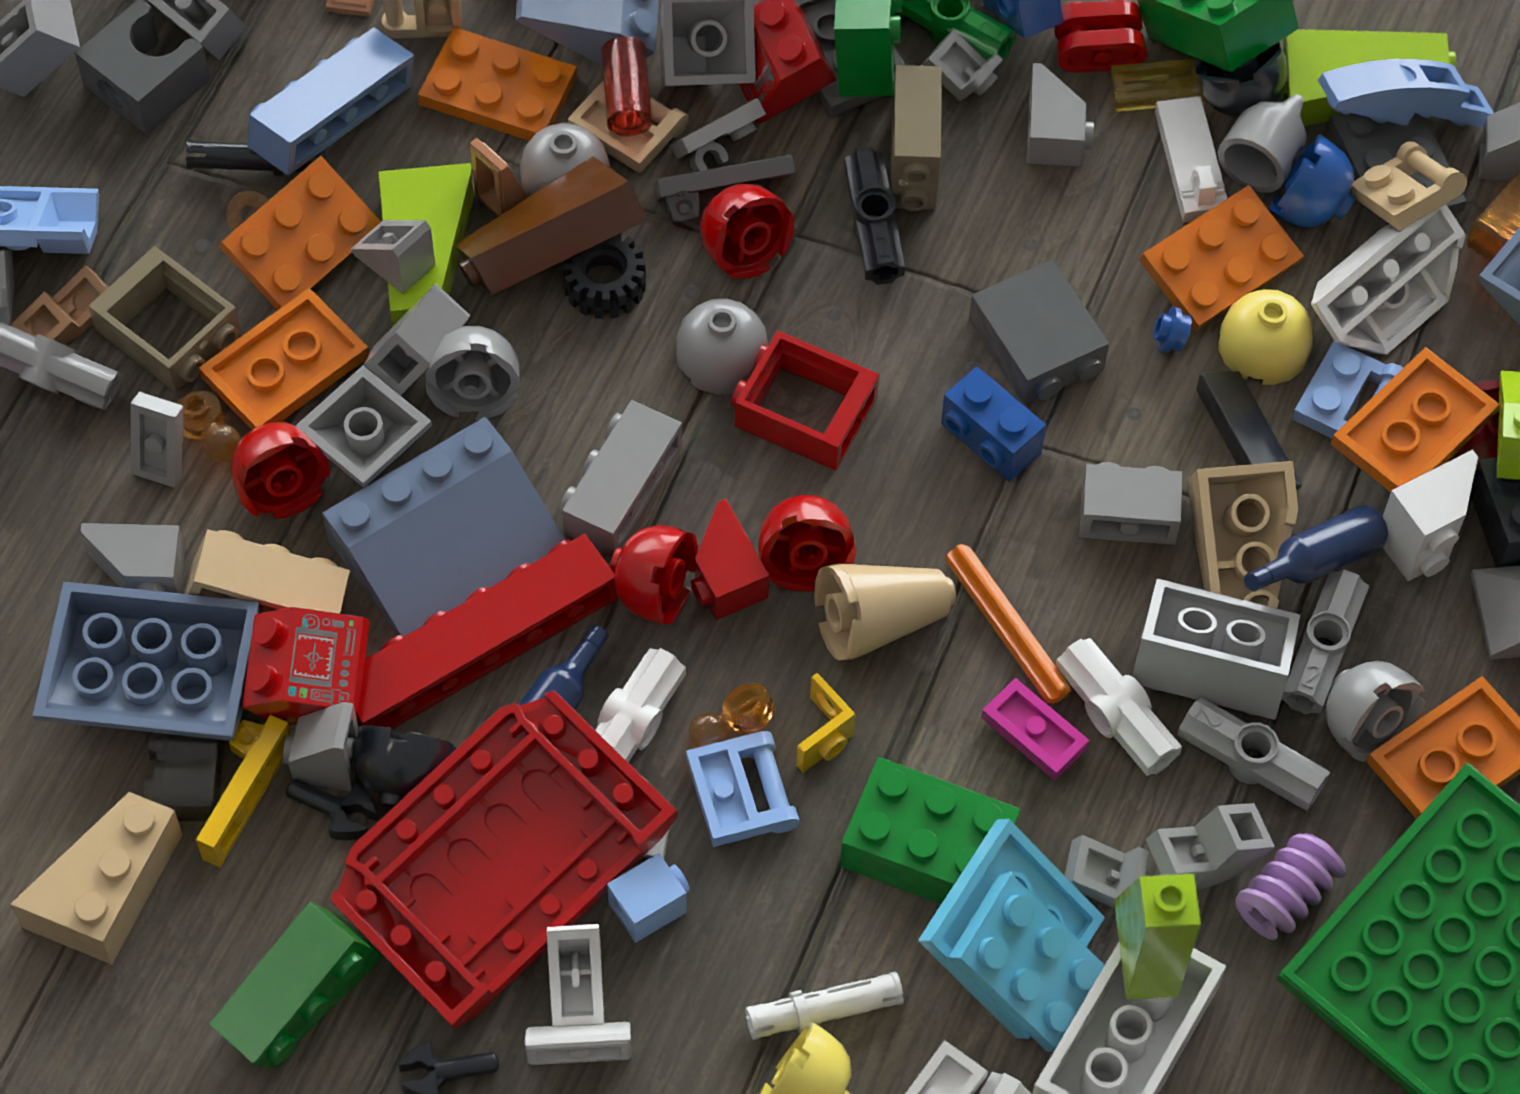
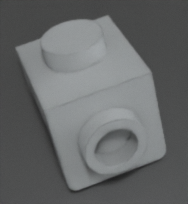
(962, 66)
(1103, 871)

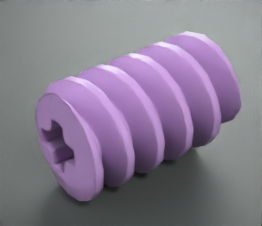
(1288, 883)

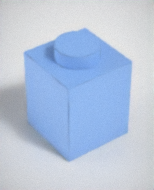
(648, 897)

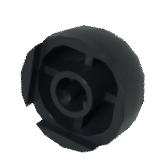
(1253, 82)
(395, 761)

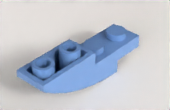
(1400, 88)

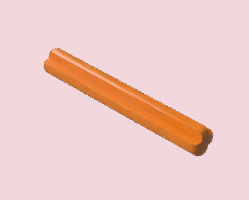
(1008, 624)

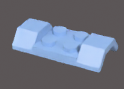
(47, 216)

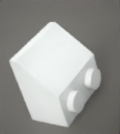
(1427, 517)

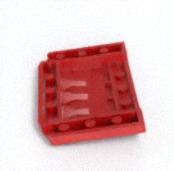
(496, 850)

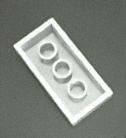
(1129, 1043)

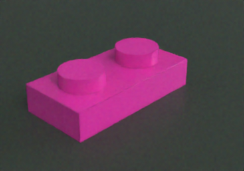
(1035, 729)

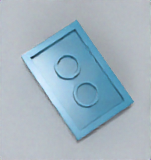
(1026, 961)

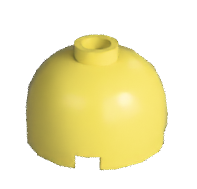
(1266, 336)
(812, 1066)

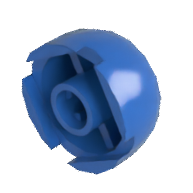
(1316, 186)

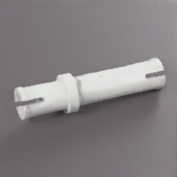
(824, 1005)

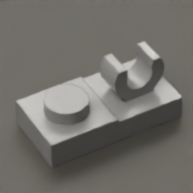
(736, 124)
(156, 439)

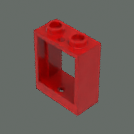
(821, 367)

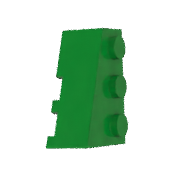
(295, 985)

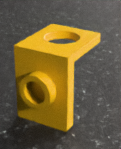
(834, 735)

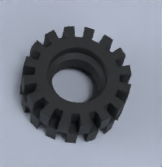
(608, 295)

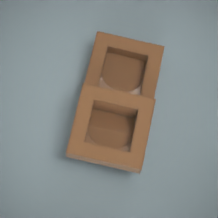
(67, 312)

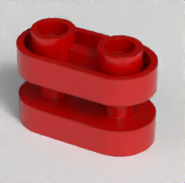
(1100, 36)

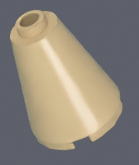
(878, 605)

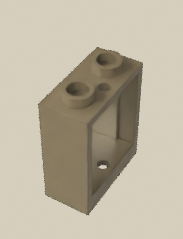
(916, 136)
(137, 290)

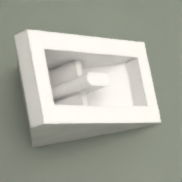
(575, 975)

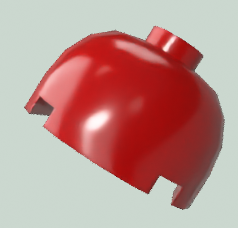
(746, 229)
(278, 470)
(802, 538)
(653, 572)

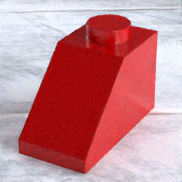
(727, 566)

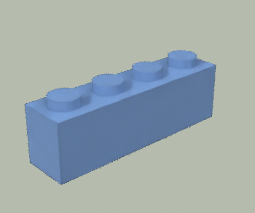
(329, 100)

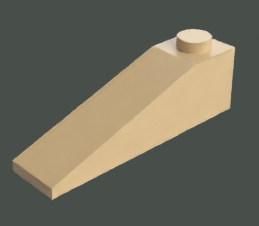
(1240, 524)

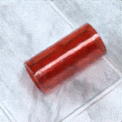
(626, 86)

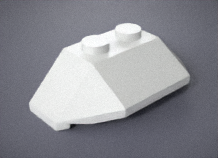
(1391, 283)

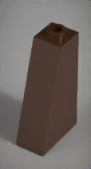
(550, 226)

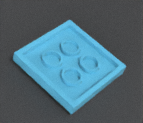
(1005, 852)

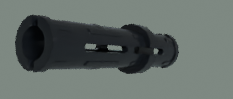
(232, 157)

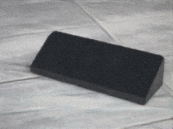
(1239, 419)

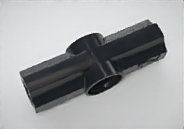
(876, 235)

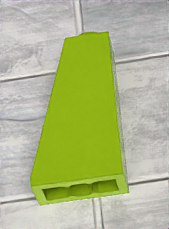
(1320, 51)
(444, 200)
(1157, 934)

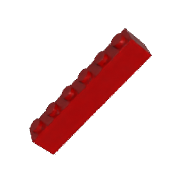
(484, 633)

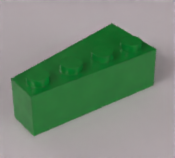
(866, 46)

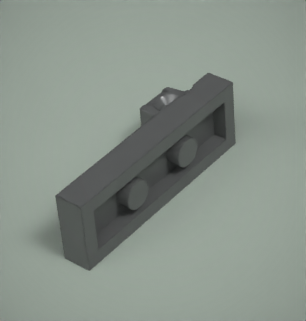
(683, 190)

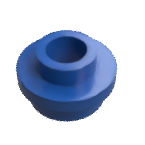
(1172, 330)

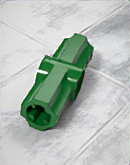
(976, 28)

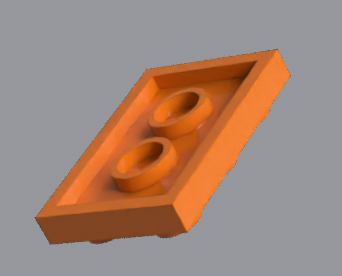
(497, 84)
(300, 234)
(1221, 257)
(284, 361)
(1415, 422)
(1466, 728)

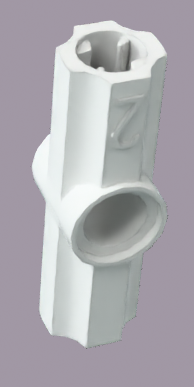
(1118, 706)
(635, 712)

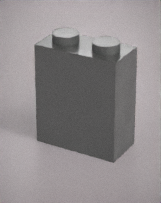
(1038, 332)

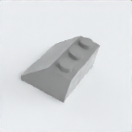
(1216, 649)

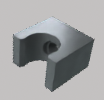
(136, 84)

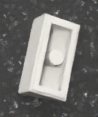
(578, 1043)

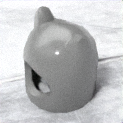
(1264, 144)

